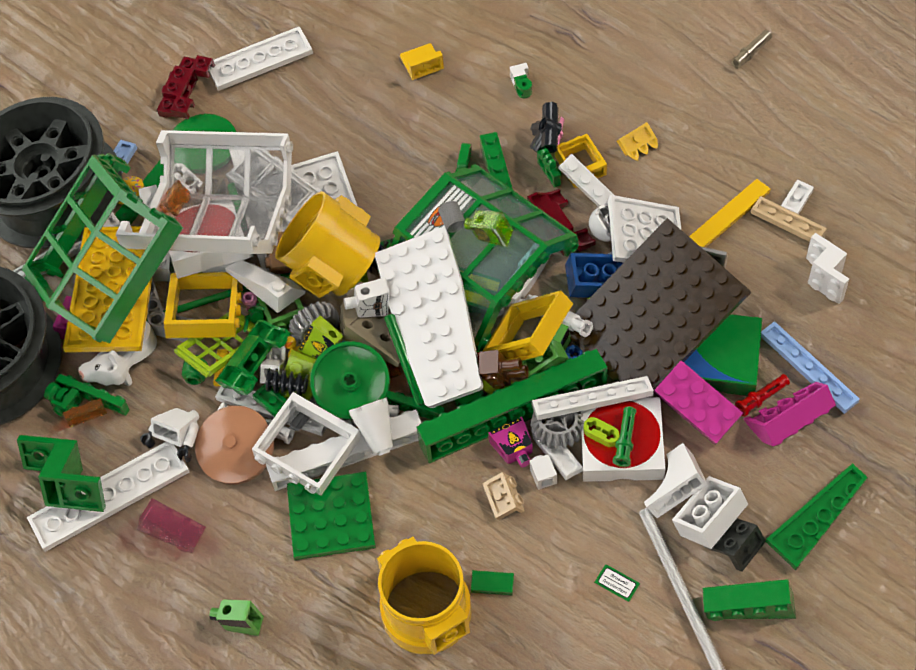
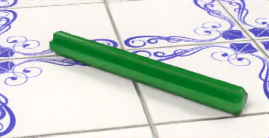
(402, 354)

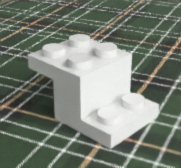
(827, 268)

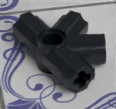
(547, 129)

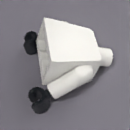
(176, 428)

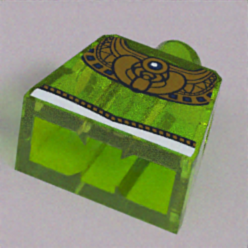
(490, 227)

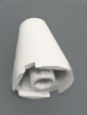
(374, 424)

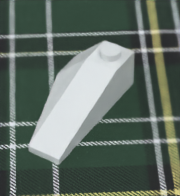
(269, 287)

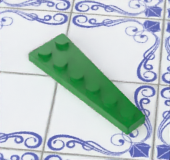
(808, 525)

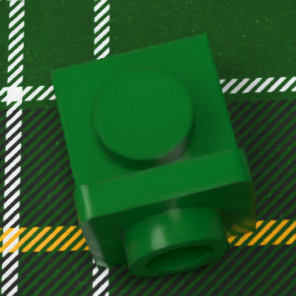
(70, 400)

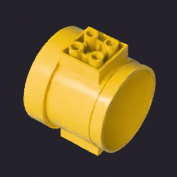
(328, 245)
(431, 633)

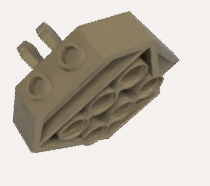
(368, 331)

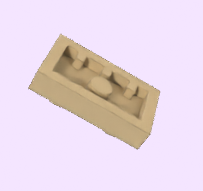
(503, 495)

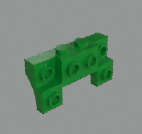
(250, 354)

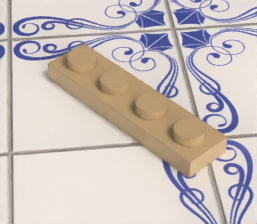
(786, 219)

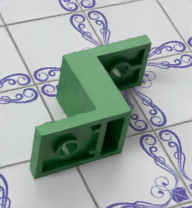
(61, 473)

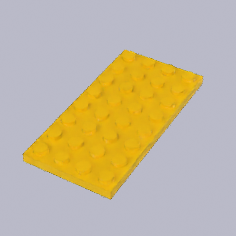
(91, 304)

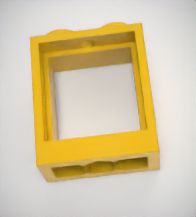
(579, 143)

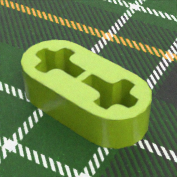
(601, 432)

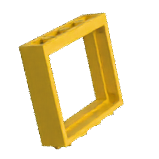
(552, 306)
(202, 328)

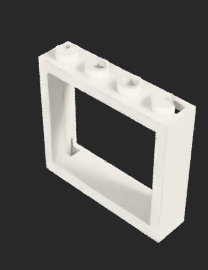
(321, 416)

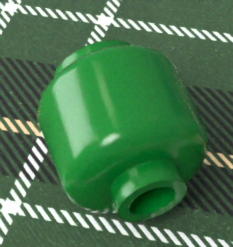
(191, 375)

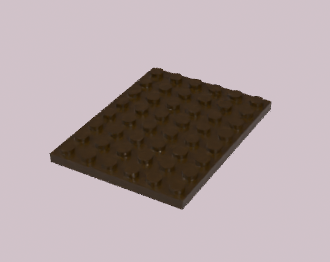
(658, 307)

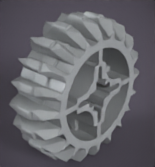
(304, 318)
(556, 429)

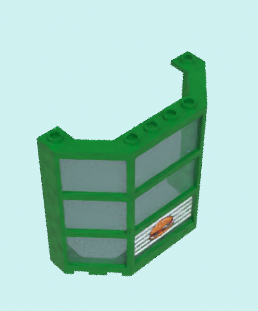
(488, 271)

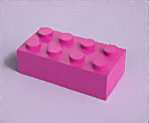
(698, 402)

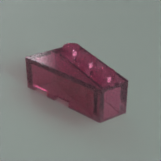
(170, 526)

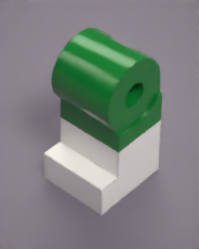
(520, 80)

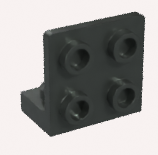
(740, 543)

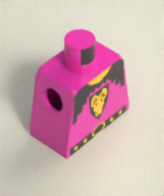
(512, 442)

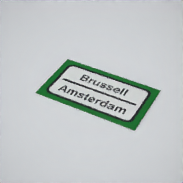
(617, 582)

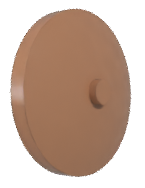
(227, 442)

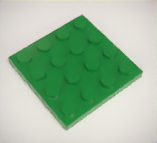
(332, 521)

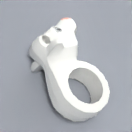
(114, 366)

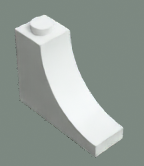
(680, 482)

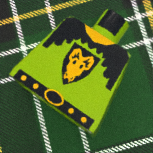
(319, 338)

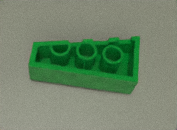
(750, 601)

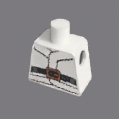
(370, 299)

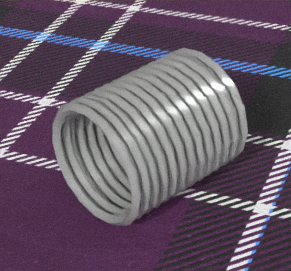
(451, 216)

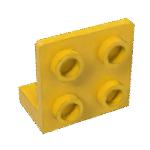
(422, 61)

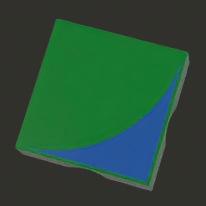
(730, 356)

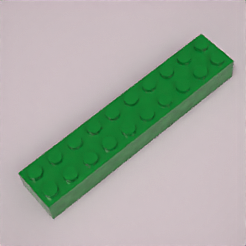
(473, 421)

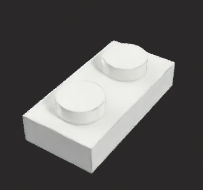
(797, 197)

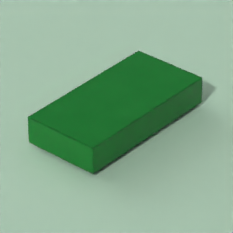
(492, 582)

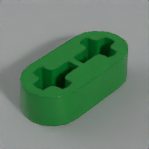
(464, 155)

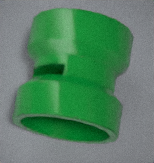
(55, 392)

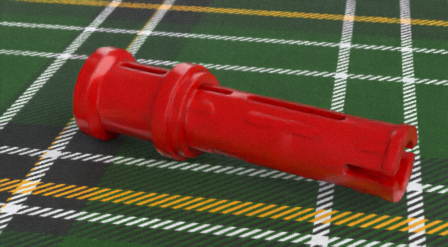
(756, 399)

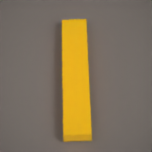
(729, 213)

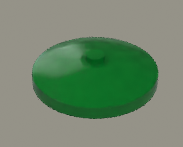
(348, 378)

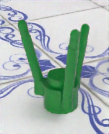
(254, 314)

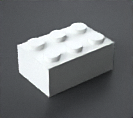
(710, 512)

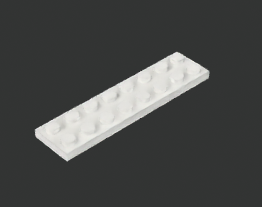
(120, 489)

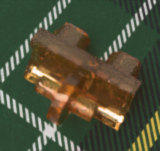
(175, 199)

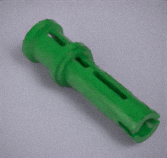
(624, 444)

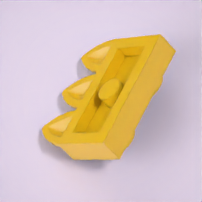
(638, 140)

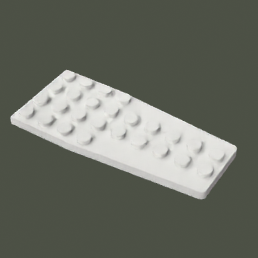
(432, 315)

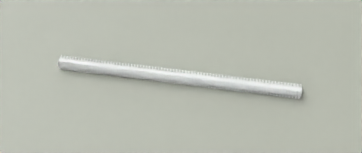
(680, 588)

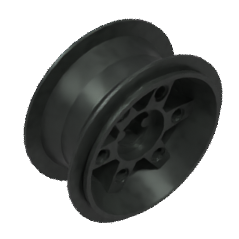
(41, 157)
(33, 367)

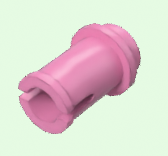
(249, 299)

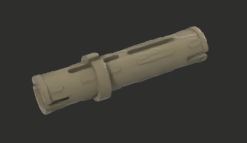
(747, 53)

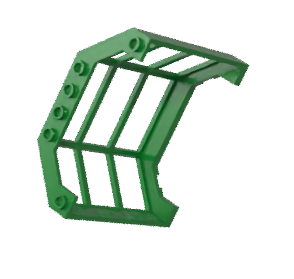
(105, 178)

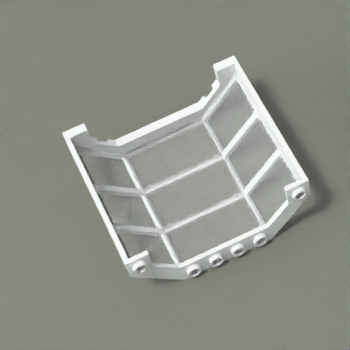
(235, 188)

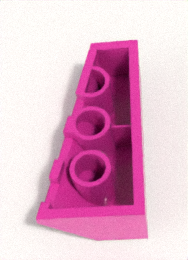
(791, 414)

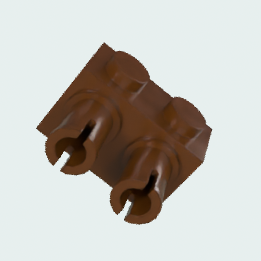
(499, 370)

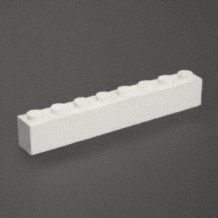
(318, 457)

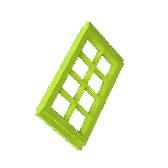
(198, 364)

